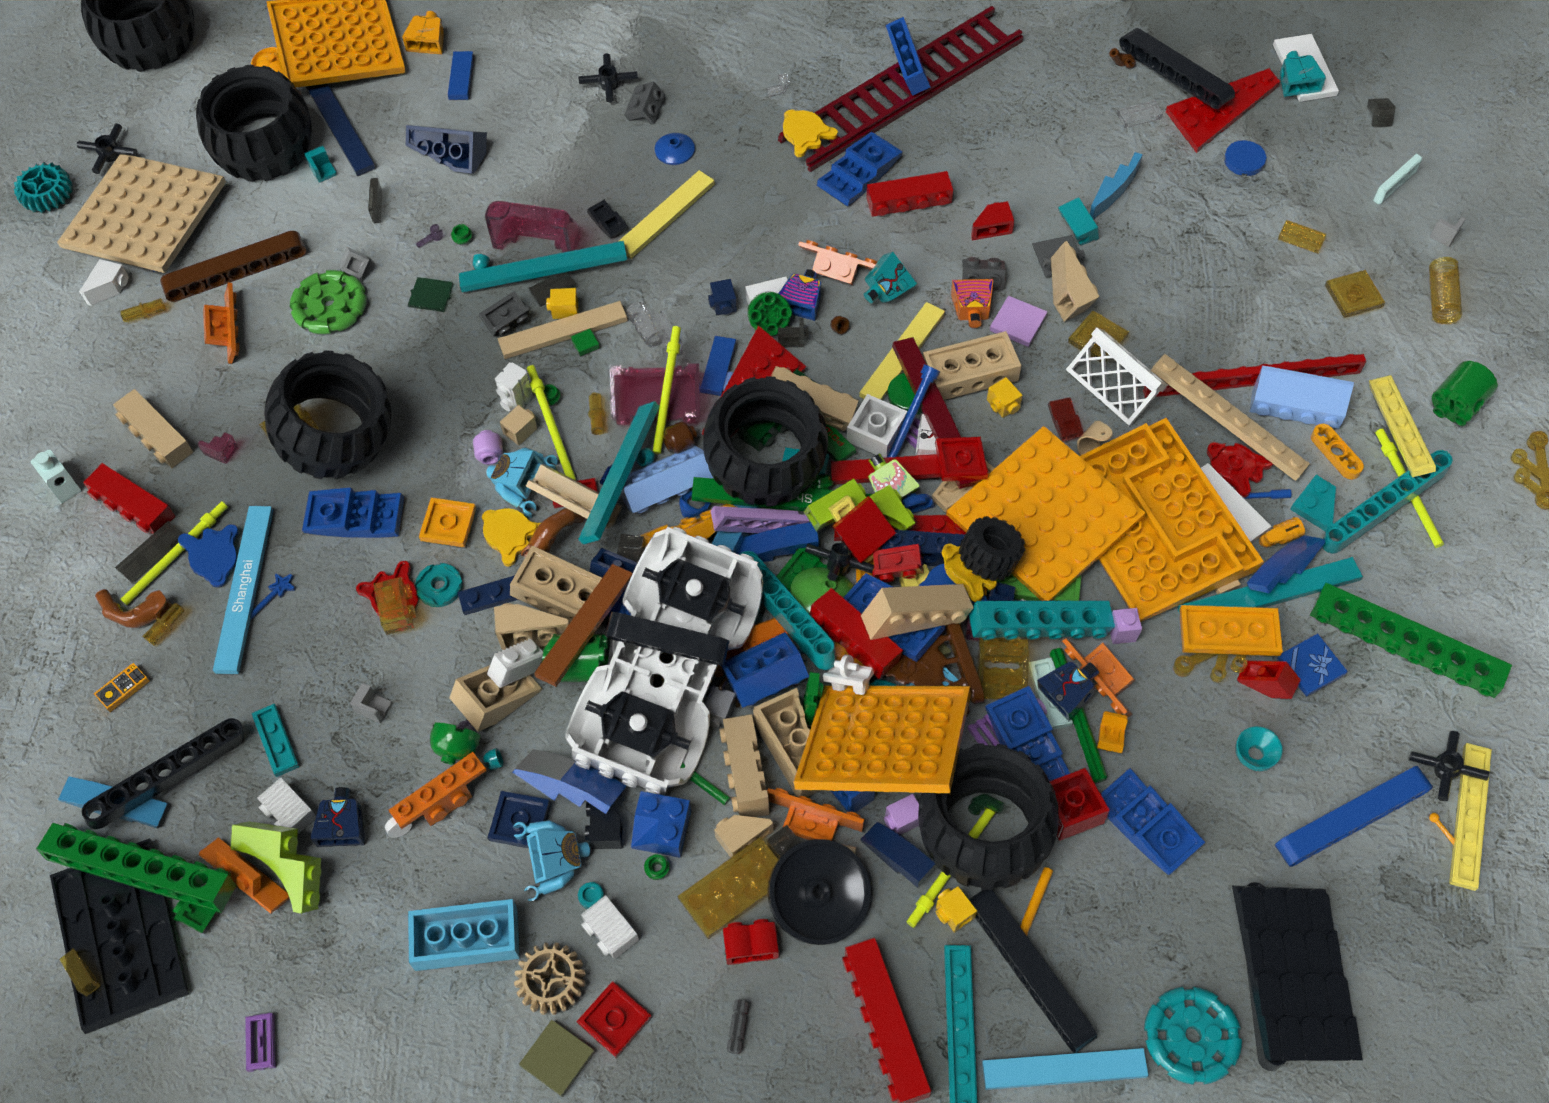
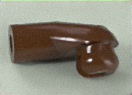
(1122, 59)

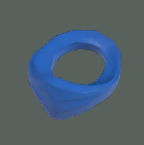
(689, 511)

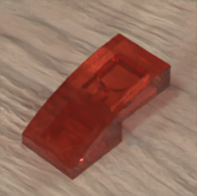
(1065, 419)

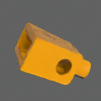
(424, 34)

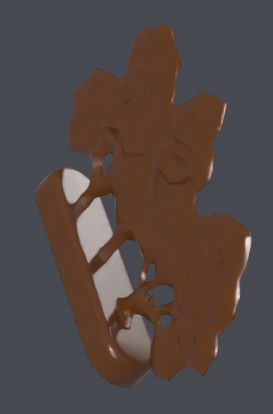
(929, 668)

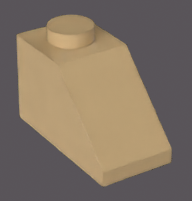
(741, 831)

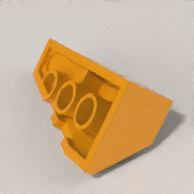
(694, 527)

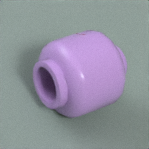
(487, 447)

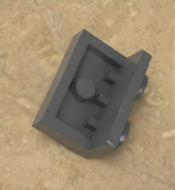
(645, 102)
(985, 269)
(504, 313)

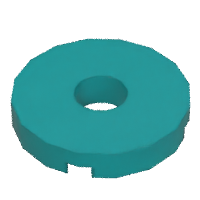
(442, 596)

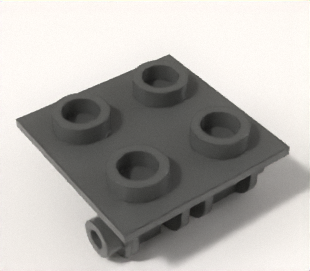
(1046, 249)

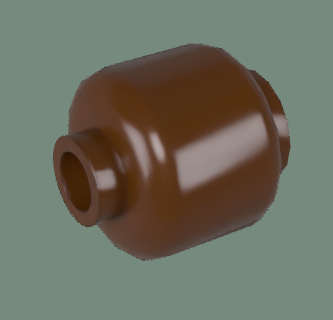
(679, 437)

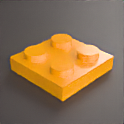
(447, 522)

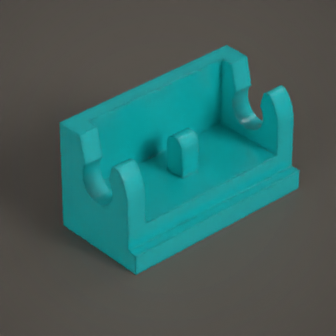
(1079, 221)

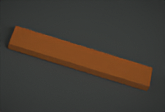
(583, 625)

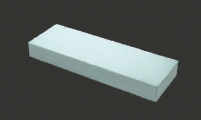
(1397, 179)
(1037, 670)

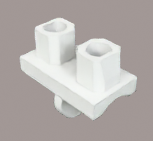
(849, 673)

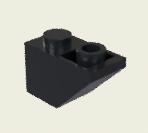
(604, 829)

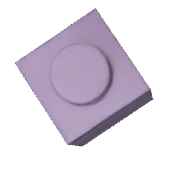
(1126, 627)
(902, 815)

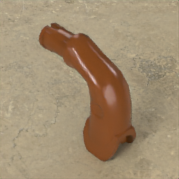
(549, 529)
(145, 613)

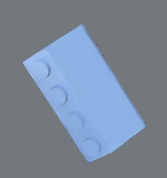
(1300, 397)
(664, 479)

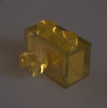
(394, 605)

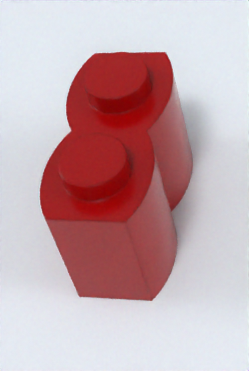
(750, 942)

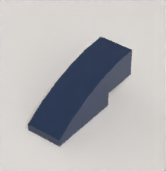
(898, 854)

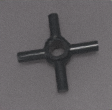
(608, 77)
(106, 148)
(838, 559)
(1447, 774)

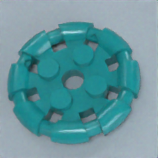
(1209, 1031)

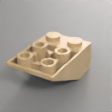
(1071, 286)

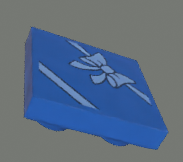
(1313, 664)

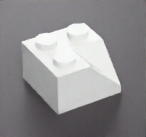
(875, 425)

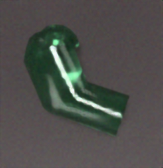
(984, 802)

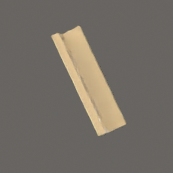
(567, 492)

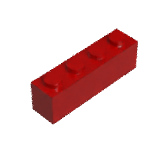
(909, 193)
(128, 499)
(847, 628)

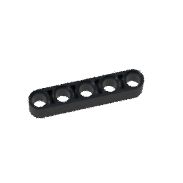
(667, 638)

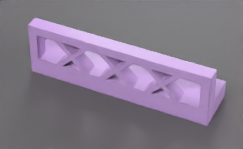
(753, 520)

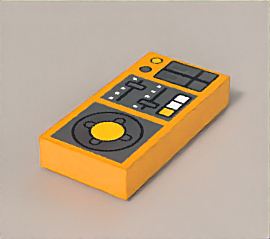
(121, 687)

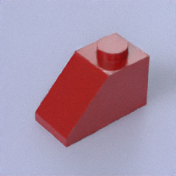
(993, 221)
(1270, 678)

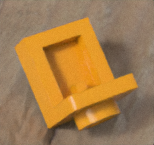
(1112, 732)

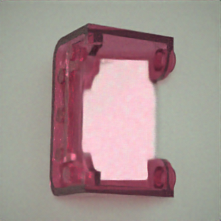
(510, 219)
(645, 385)

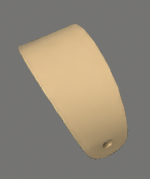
(1092, 436)

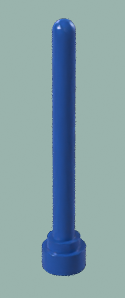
(928, 376)

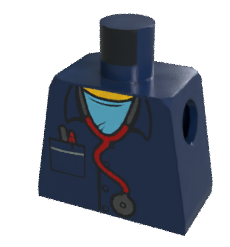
(1069, 687)
(339, 821)

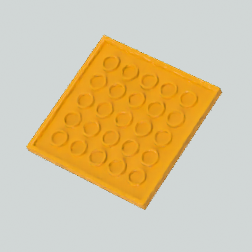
(334, 40)
(1057, 505)
(885, 739)

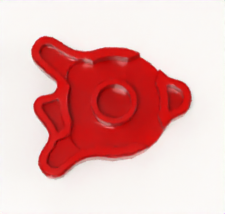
(1237, 465)
(402, 570)

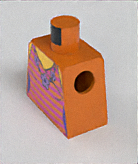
(972, 300)

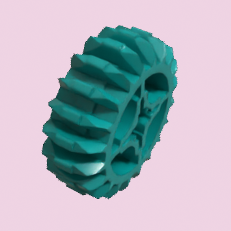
(43, 187)

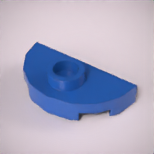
(918, 503)

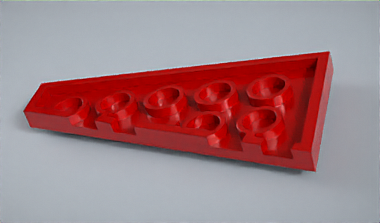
(1202, 123)
(761, 359)

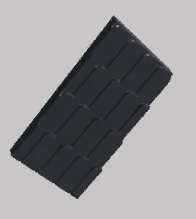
(124, 942)
(1296, 974)

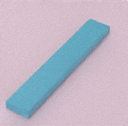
(1064, 1069)

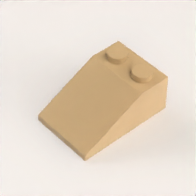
(518, 623)
(485, 702)

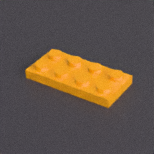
(1230, 630)

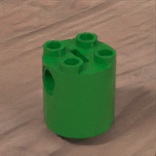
(1464, 392)
(588, 660)

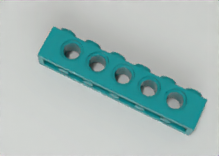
(1096, 613)

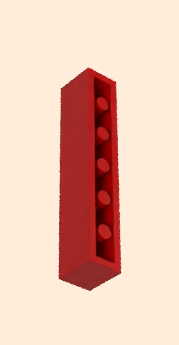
(887, 1023)

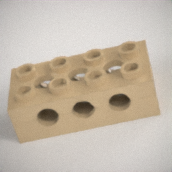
(974, 364)
(558, 575)

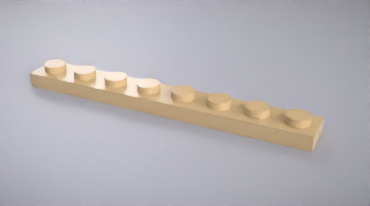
(1230, 417)

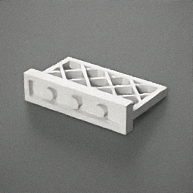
(1130, 364)

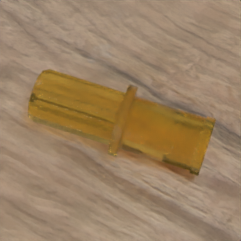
(143, 310)
(596, 413)
(163, 624)

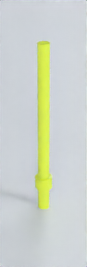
(673, 350)
(538, 388)
(1390, 451)
(206, 521)
(926, 902)

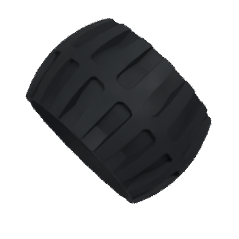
(140, 41)
(244, 95)
(333, 378)
(775, 402)
(997, 862)

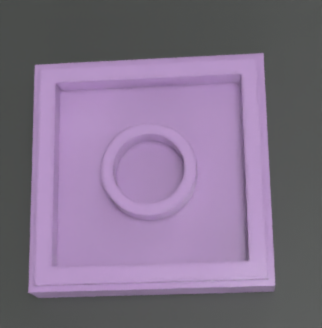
(1018, 320)

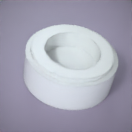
(394, 830)

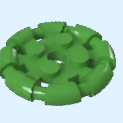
(333, 316)

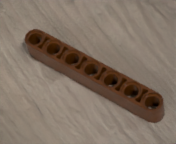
(232, 266)

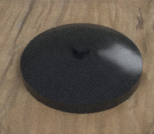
(819, 892)

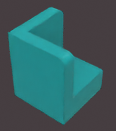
(320, 164)

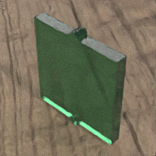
(430, 294)

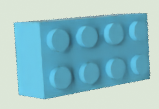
(463, 935)

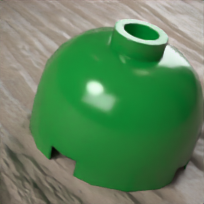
(453, 743)

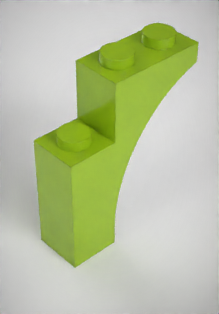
(886, 499)
(278, 850)

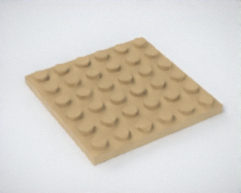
(142, 212)

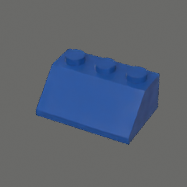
(765, 669)

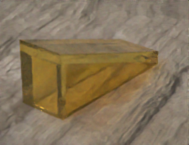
(79, 973)

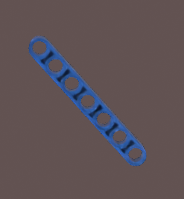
(1353, 816)

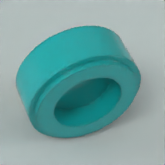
(589, 894)

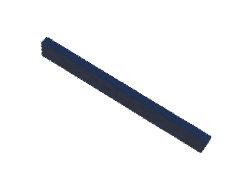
(341, 128)

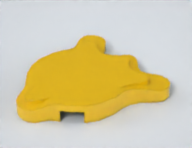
(805, 130)
(507, 532)
(961, 575)

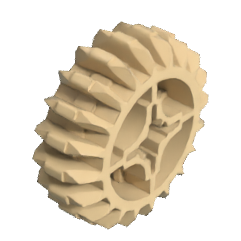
(560, 981)

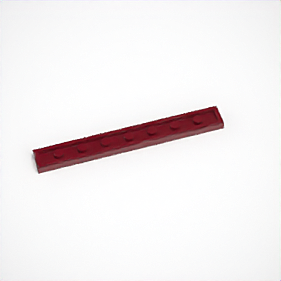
(933, 403)

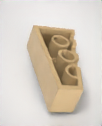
(915, 608)
(785, 733)
(745, 767)

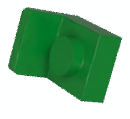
(193, 915)

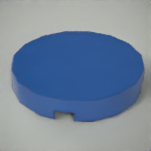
(1245, 157)

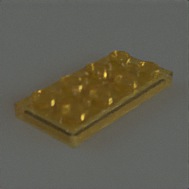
(730, 888)

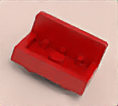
(898, 562)

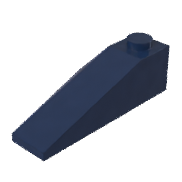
(452, 147)

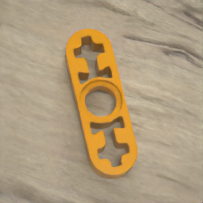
(1336, 441)

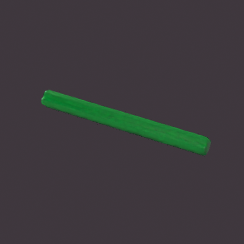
(1083, 730)

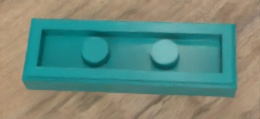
(275, 740)

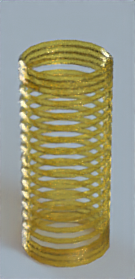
(1445, 290)

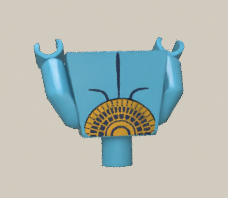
(513, 473)
(552, 854)

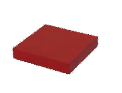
(961, 458)
(864, 529)
(614, 1019)

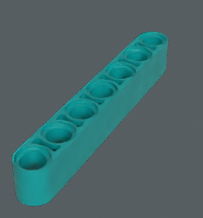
(1381, 509)
(795, 619)

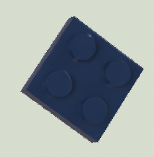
(513, 809)

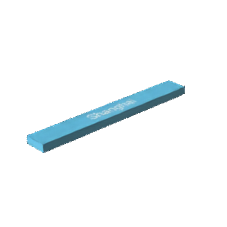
(243, 590)

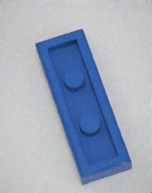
(460, 75)
(718, 365)

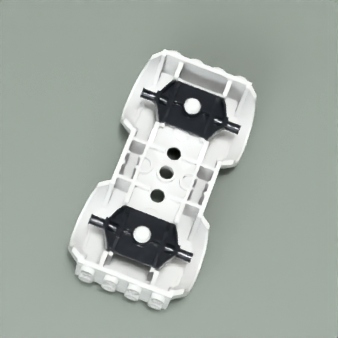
(649, 731)

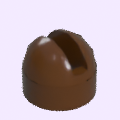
(841, 321)

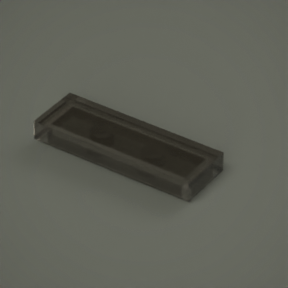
(149, 552)

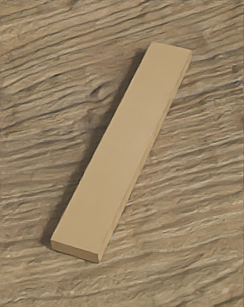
(561, 329)

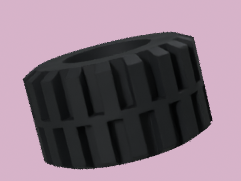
(991, 548)

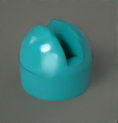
(480, 261)
(645, 457)
(493, 759)

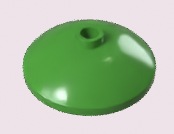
(813, 583)

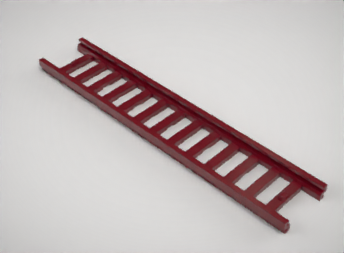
(904, 106)

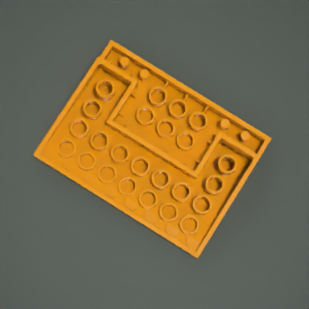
(1187, 534)

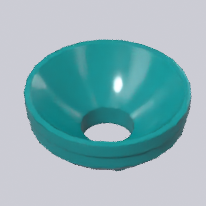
(1265, 741)

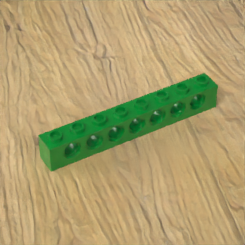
(1423, 639)
(97, 856)

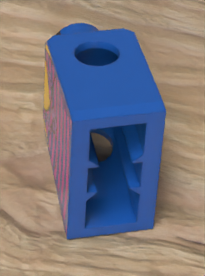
(803, 294)

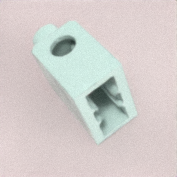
(50, 469)

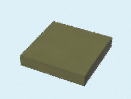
(556, 1058)

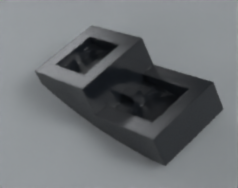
(607, 219)

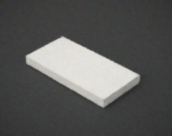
(1305, 46)
(1246, 516)

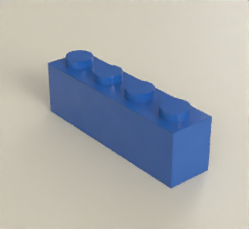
(907, 56)

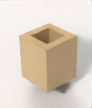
(518, 424)

